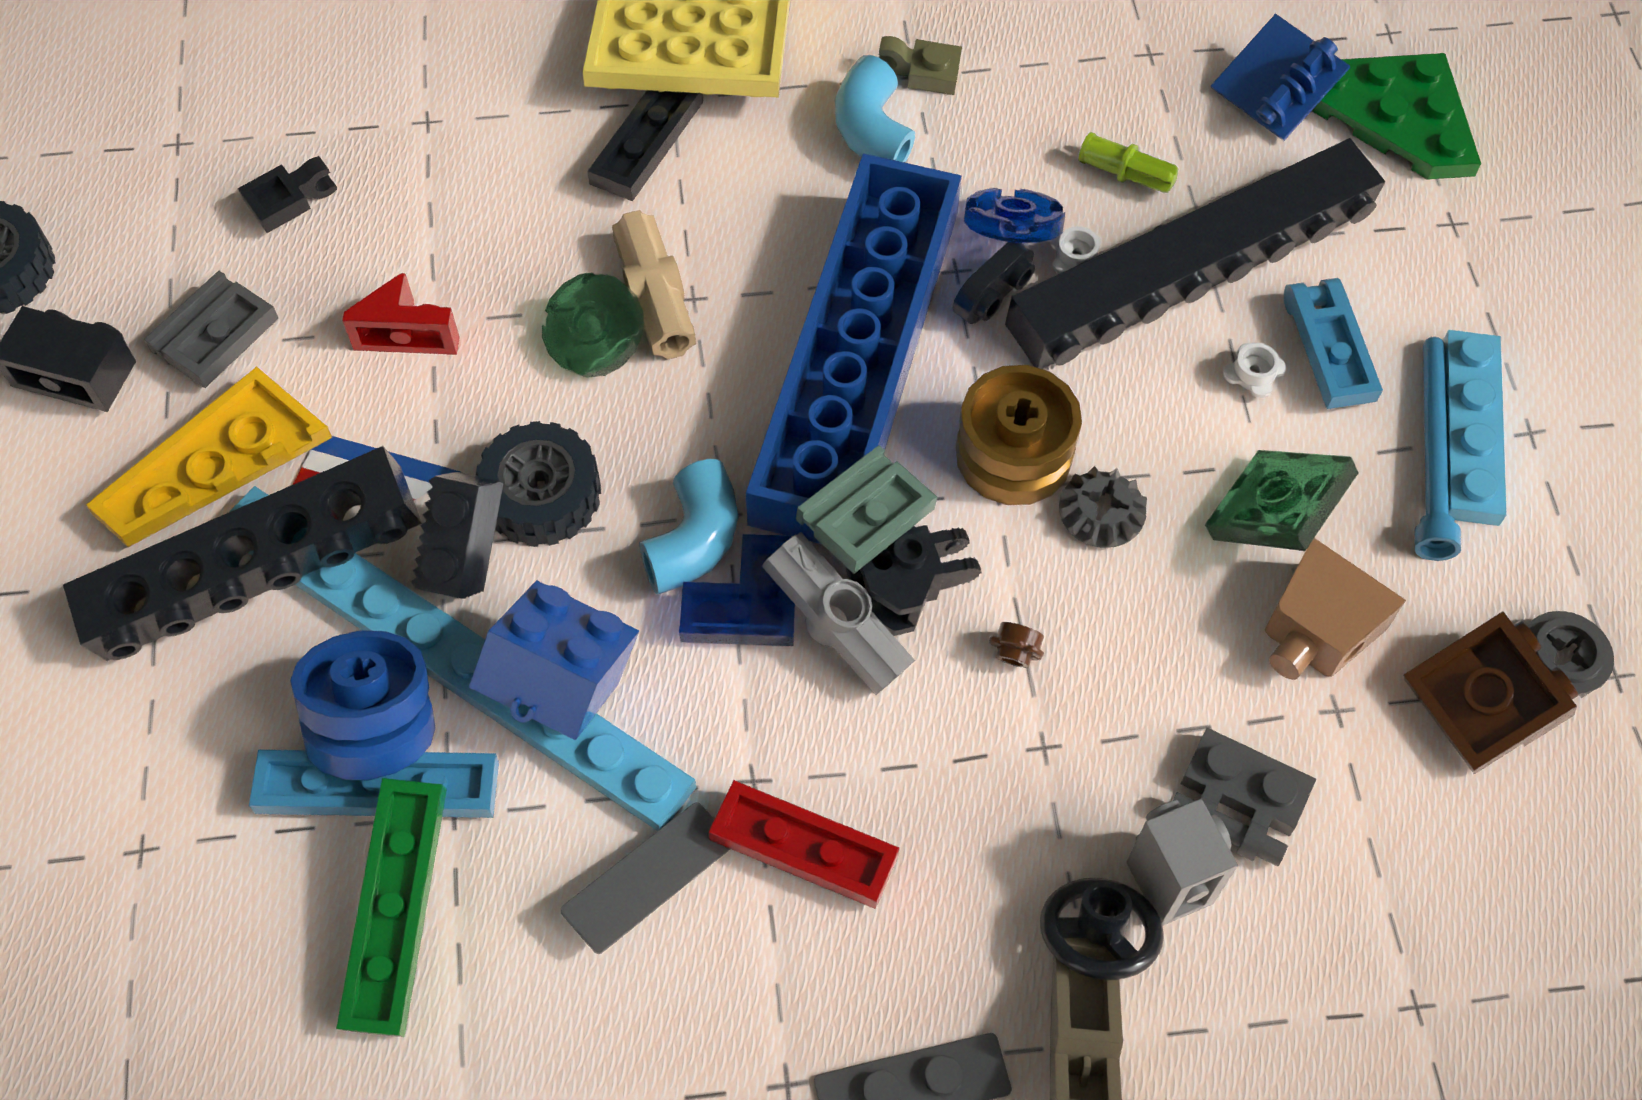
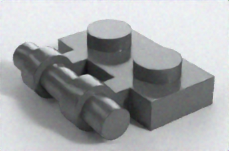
(1252, 786)

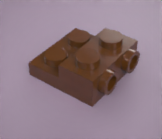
(1492, 691)

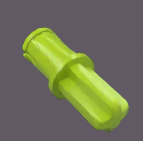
(1128, 163)

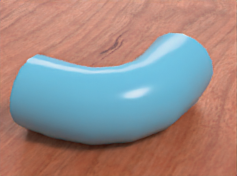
(861, 111)
(703, 533)

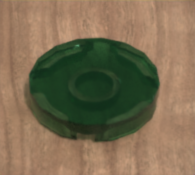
(593, 325)

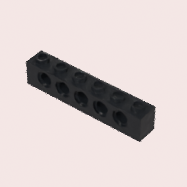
(106, 598)

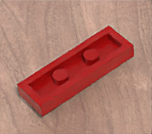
(804, 844)

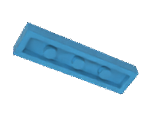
(294, 786)

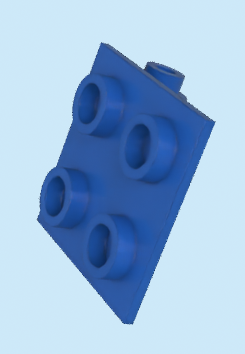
(1281, 76)

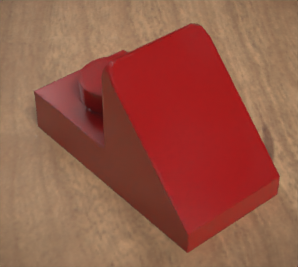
(392, 323)

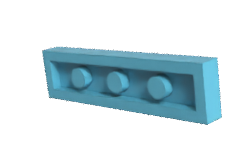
(1475, 427)

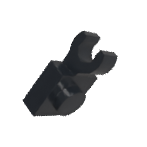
(282, 195)

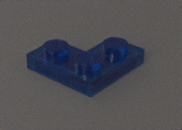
(743, 612)

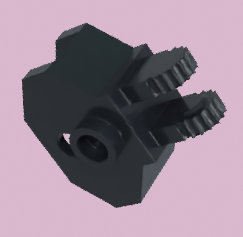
(913, 574)

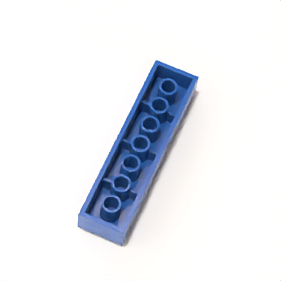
(855, 337)

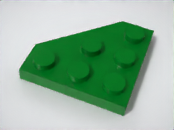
(1406, 108)

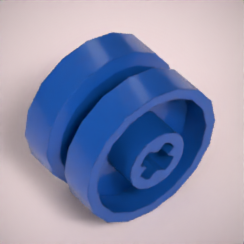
(363, 704)

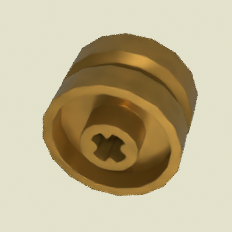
(1017, 434)

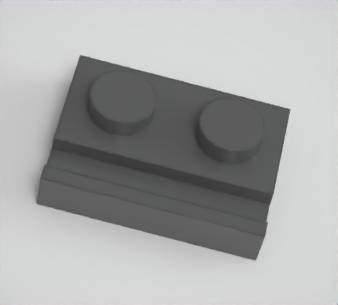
(211, 329)

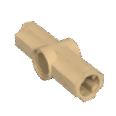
(655, 282)

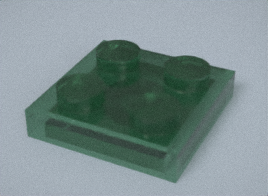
(1282, 499)

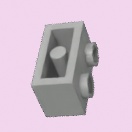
(1181, 859)

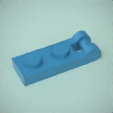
(1333, 343)

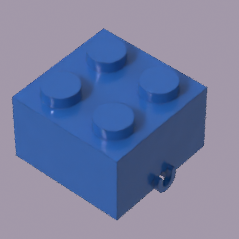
(553, 659)

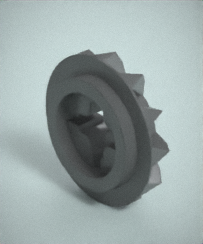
(1119, 524)
(1592, 657)

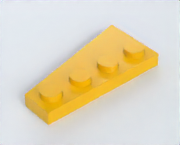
(214, 453)

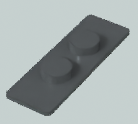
(644, 879)
(949, 1071)

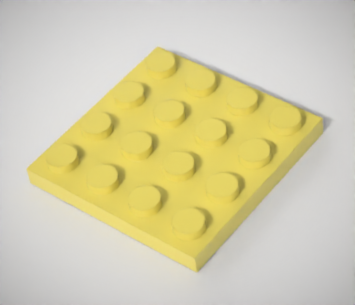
(688, 46)

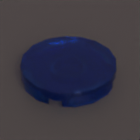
(1016, 218)

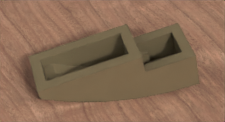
(1085, 1031)

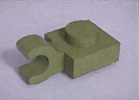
(929, 65)

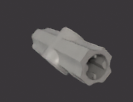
(859, 640)

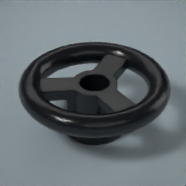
(1103, 921)

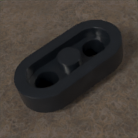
(987, 287)

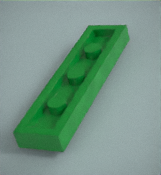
(392, 908)

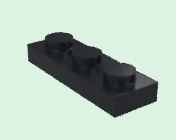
(643, 141)

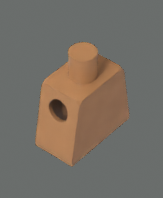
(1328, 614)

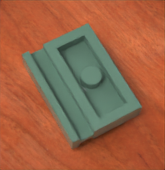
(866, 509)

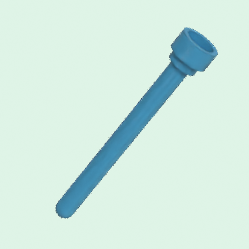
(1437, 534)

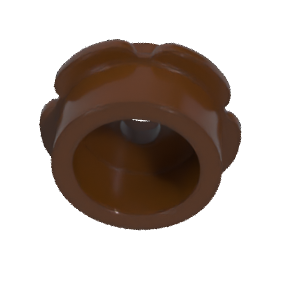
(1017, 644)

